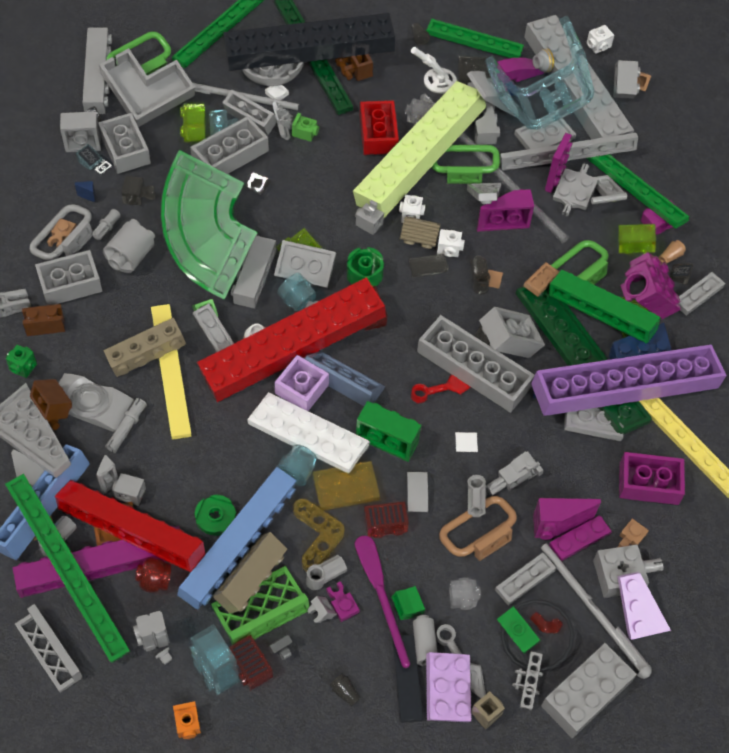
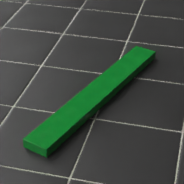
(214, 31)
(640, 190)

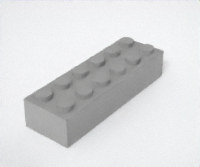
(475, 363)

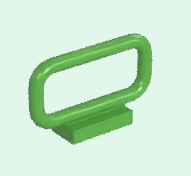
(153, 64)
(468, 174)
(595, 271)

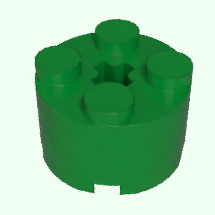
(364, 264)

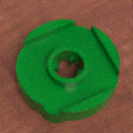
(206, 507)

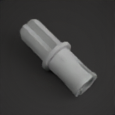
(106, 224)

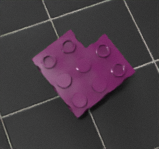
(659, 292)

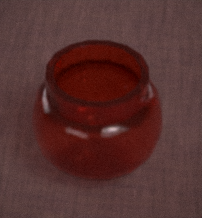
(153, 575)

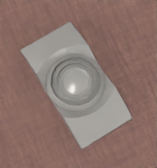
(486, 89)
(94, 402)

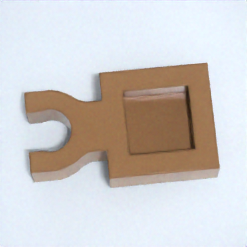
(60, 232)

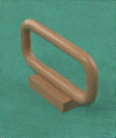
(487, 543)

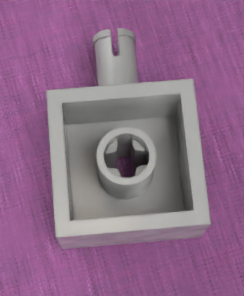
(621, 561)

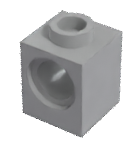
(129, 489)

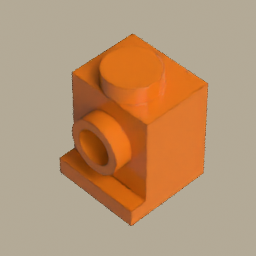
(186, 711)

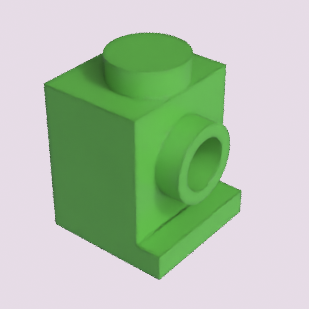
(304, 128)

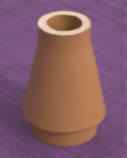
(673, 251)

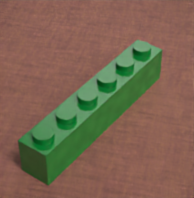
(604, 306)

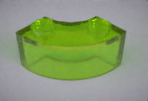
(194, 121)

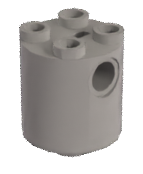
(129, 246)

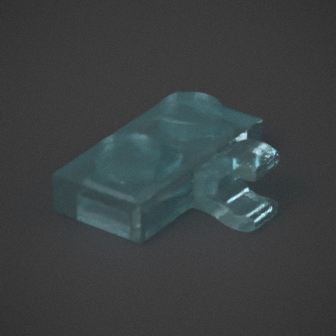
(219, 121)

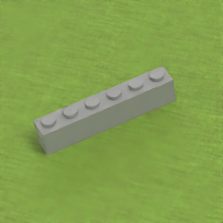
(95, 86)

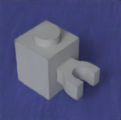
(369, 217)

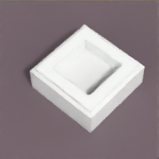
(277, 92)

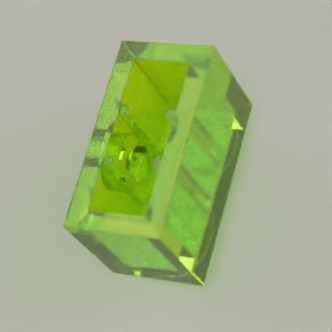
(637, 238)

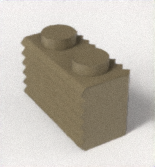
(420, 232)

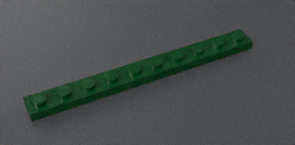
(321, 68)

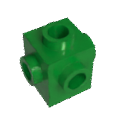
(21, 361)

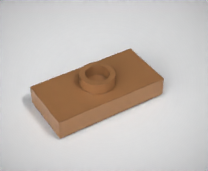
(541, 279)

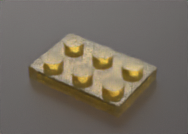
(342, 489)

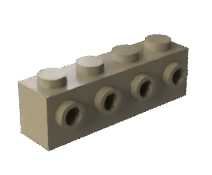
(145, 347)
(250, 572)

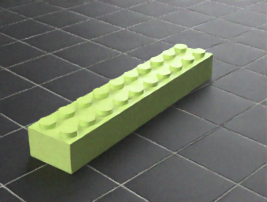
(420, 148)

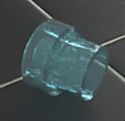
(296, 292)
(298, 464)

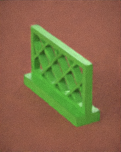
(271, 618)

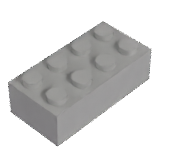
(232, 146)
(588, 690)

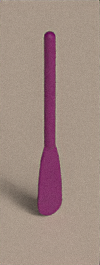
(371, 563)

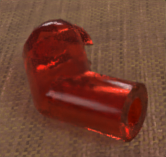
(546, 626)

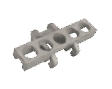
(284, 120)
(528, 673)

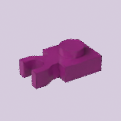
(343, 603)

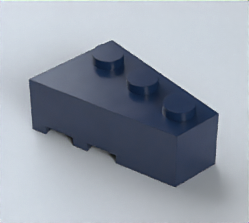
(633, 347)

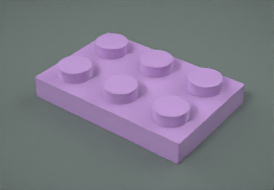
(448, 687)

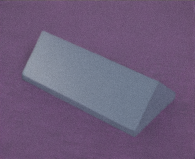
(346, 379)

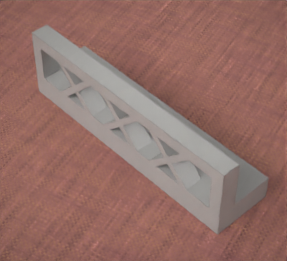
(52, 640)

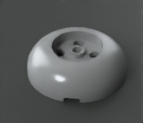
(274, 75)

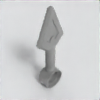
(476, 677)

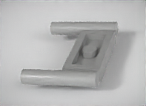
(609, 190)

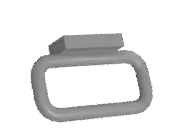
(72, 242)

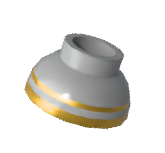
(544, 60)

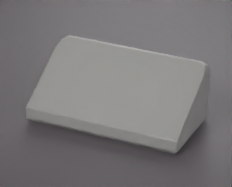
(106, 474)

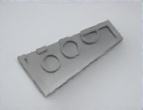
(484, 191)

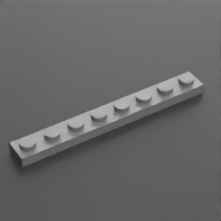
(579, 150)

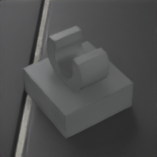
(281, 647)

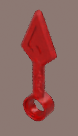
(452, 384)

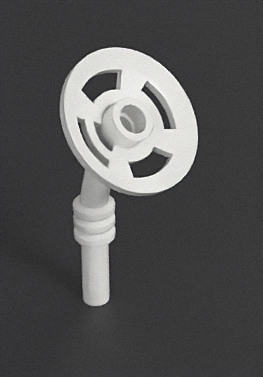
(439, 77)

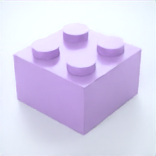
(301, 383)

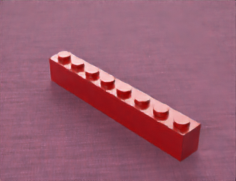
(131, 525)

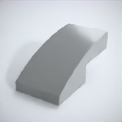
(417, 492)

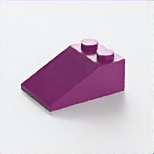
(507, 212)
(560, 515)

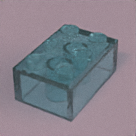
(214, 660)

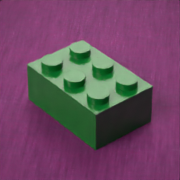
(388, 430)

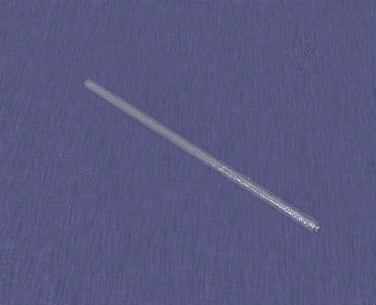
(508, 182)

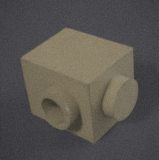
(488, 710)

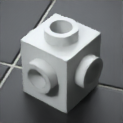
(600, 39)
(412, 207)
(450, 243)

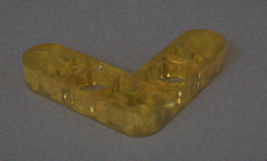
(325, 534)

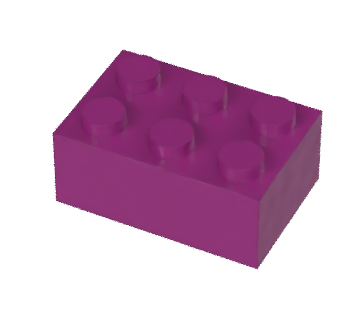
(651, 478)

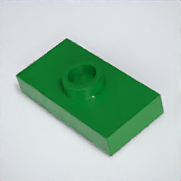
(518, 630)

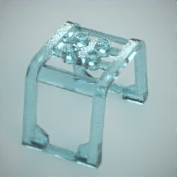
(577, 66)

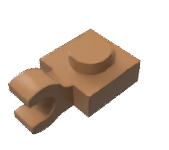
(632, 534)

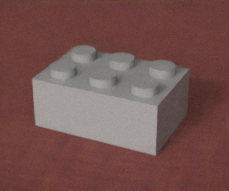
(124, 143)
(68, 278)
(511, 332)

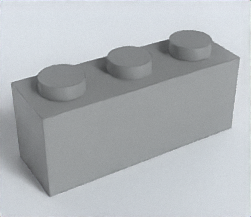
(242, 107)

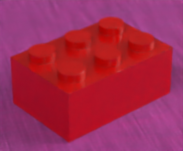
(378, 127)

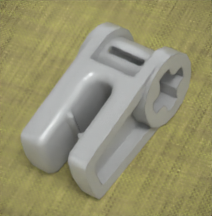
(13, 302)

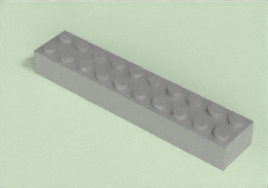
(600, 116)

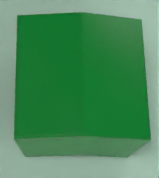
(408, 603)

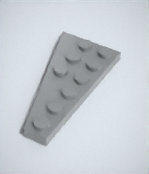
(30, 433)

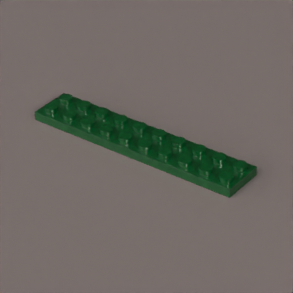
(577, 348)

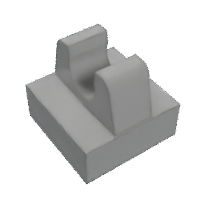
(323, 607)

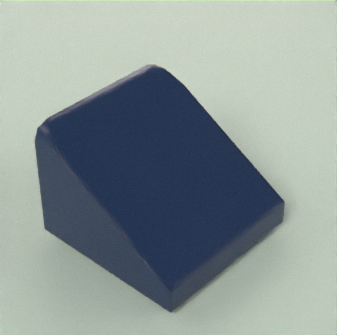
(85, 190)

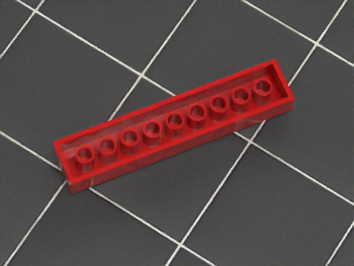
(297, 334)

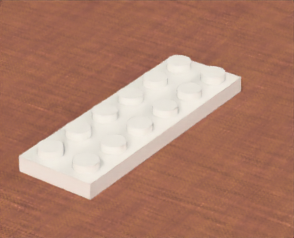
(304, 428)

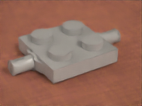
(575, 189)

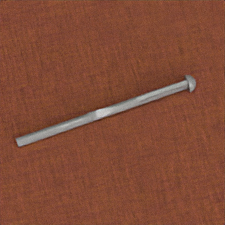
(259, 99)
(617, 634)

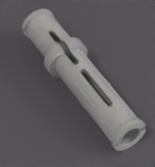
(131, 418)

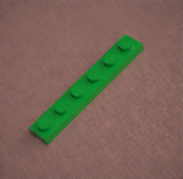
(475, 39)

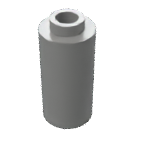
(424, 638)

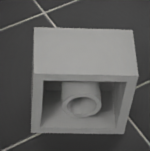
(79, 130)

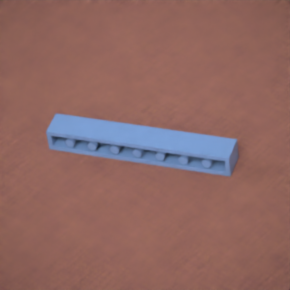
(236, 539)

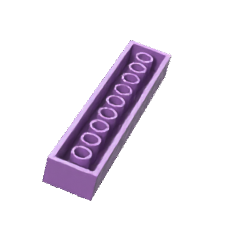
(627, 379)

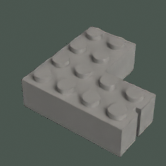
(143, 94)

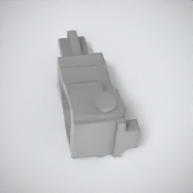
(516, 472)

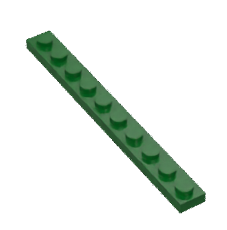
(67, 568)

